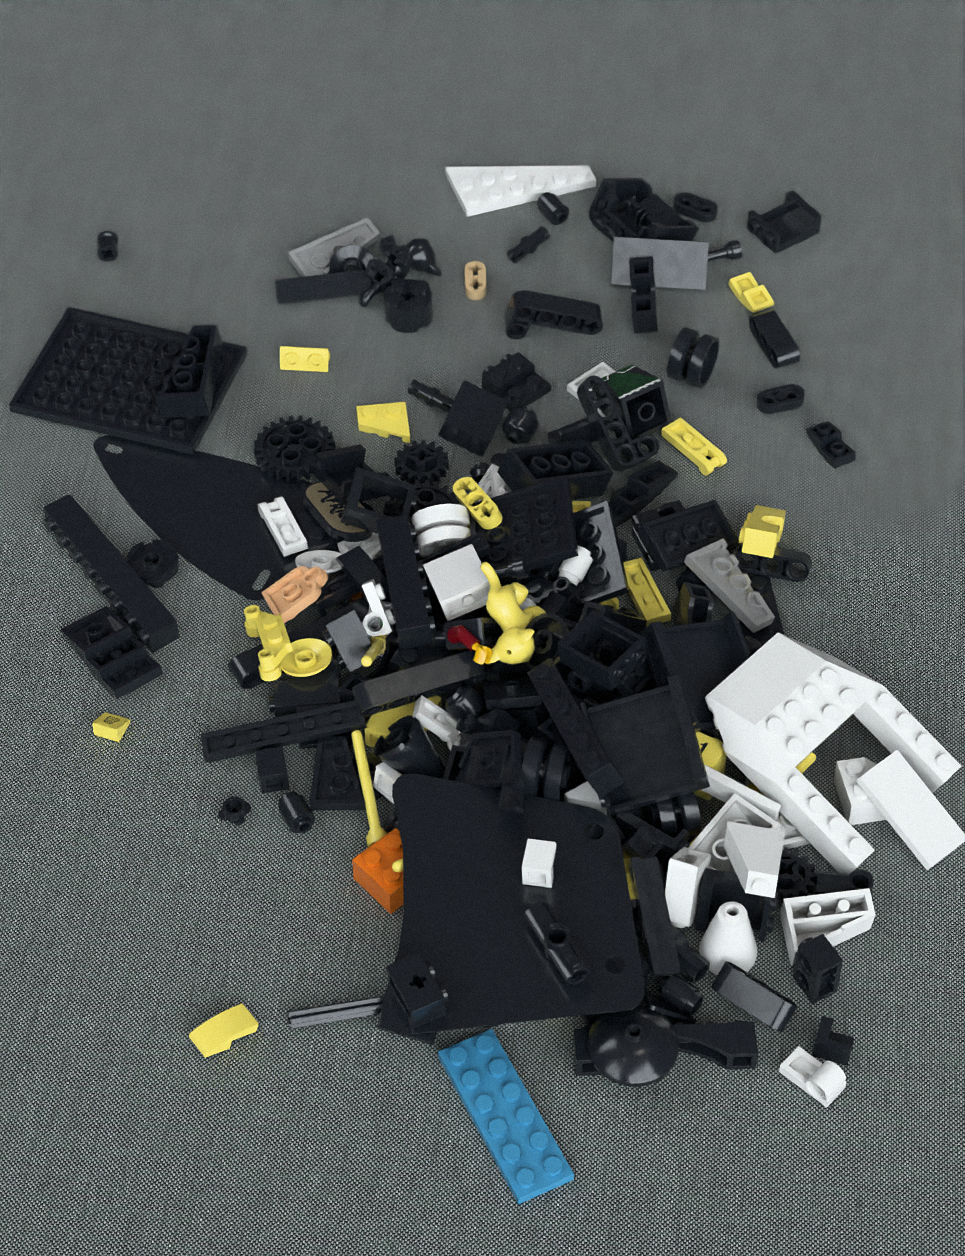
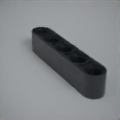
(412, 683)

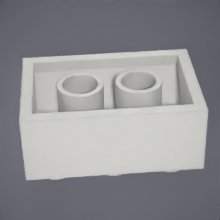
(713, 836)

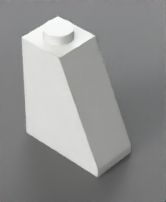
(755, 856)
(684, 885)

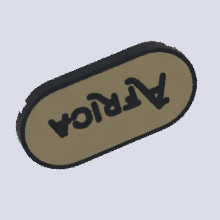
(329, 511)

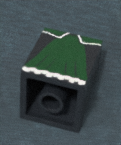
(639, 400)

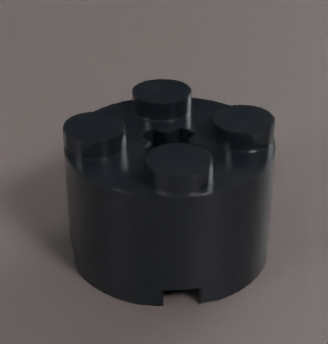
(408, 304)

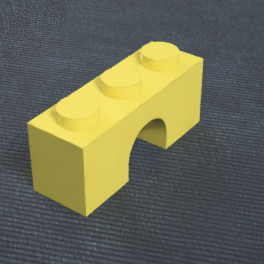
(762, 531)

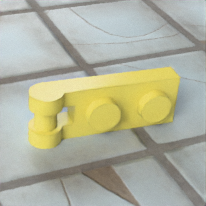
(694, 446)

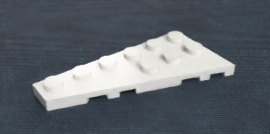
(506, 186)

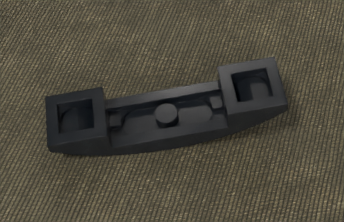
(361, 568)

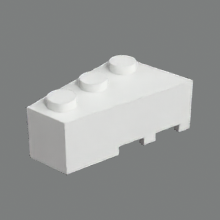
(832, 914)

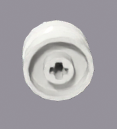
(440, 527)

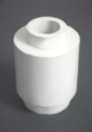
(576, 567)

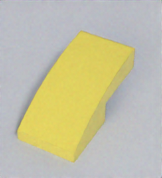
(750, 293)
(219, 1031)

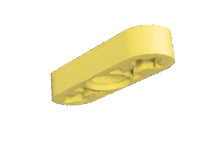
(477, 511)

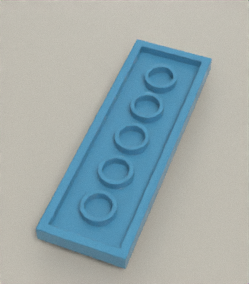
(505, 1116)

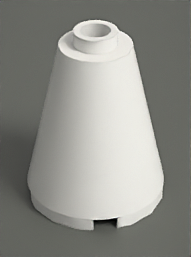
(729, 939)

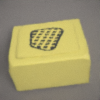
(110, 726)

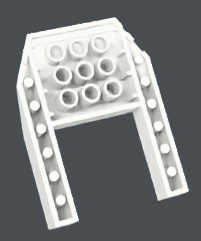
(788, 704)

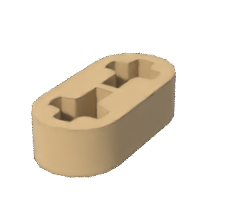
(475, 280)

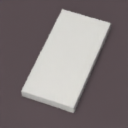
(911, 809)

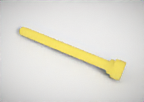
(377, 648)
(376, 831)

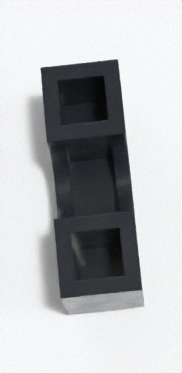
(643, 295)

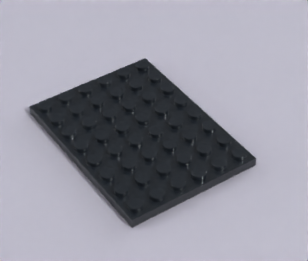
(106, 377)

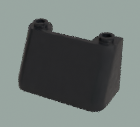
(611, 202)

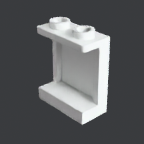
(458, 582)

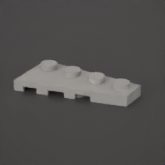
(725, 579)

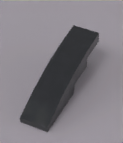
(640, 491)

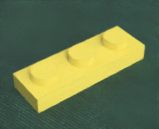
(645, 592)

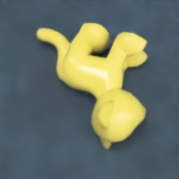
(502, 604)

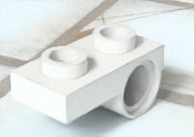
(375, 596)
(817, 1079)

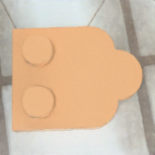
(295, 591)

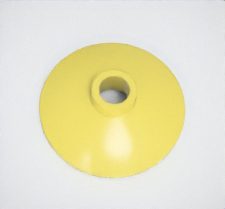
(307, 658)

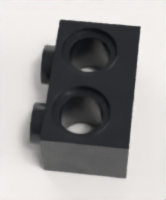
(817, 968)

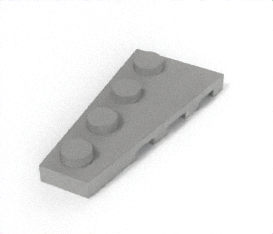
(316, 256)

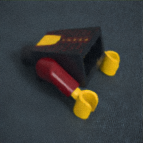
(470, 634)

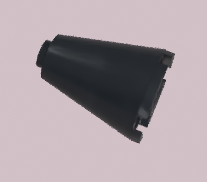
(409, 749)

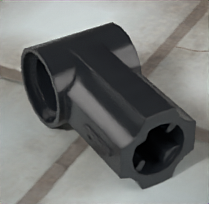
(838, 882)

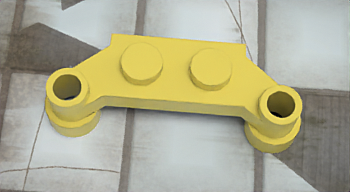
(273, 639)

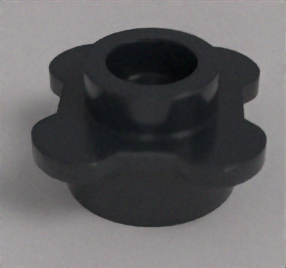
(234, 804)

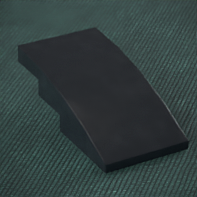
(111, 652)

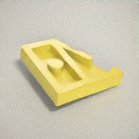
(384, 420)

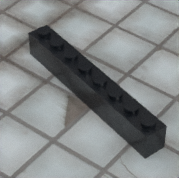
(110, 573)

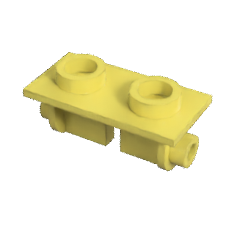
(304, 358)

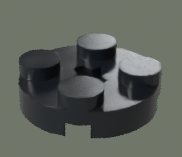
(158, 573)

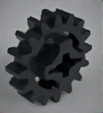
(421, 462)
(789, 878)

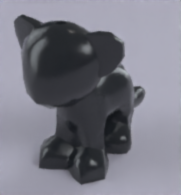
(401, 259)

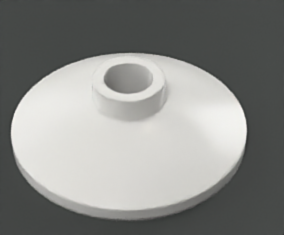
(319, 558)

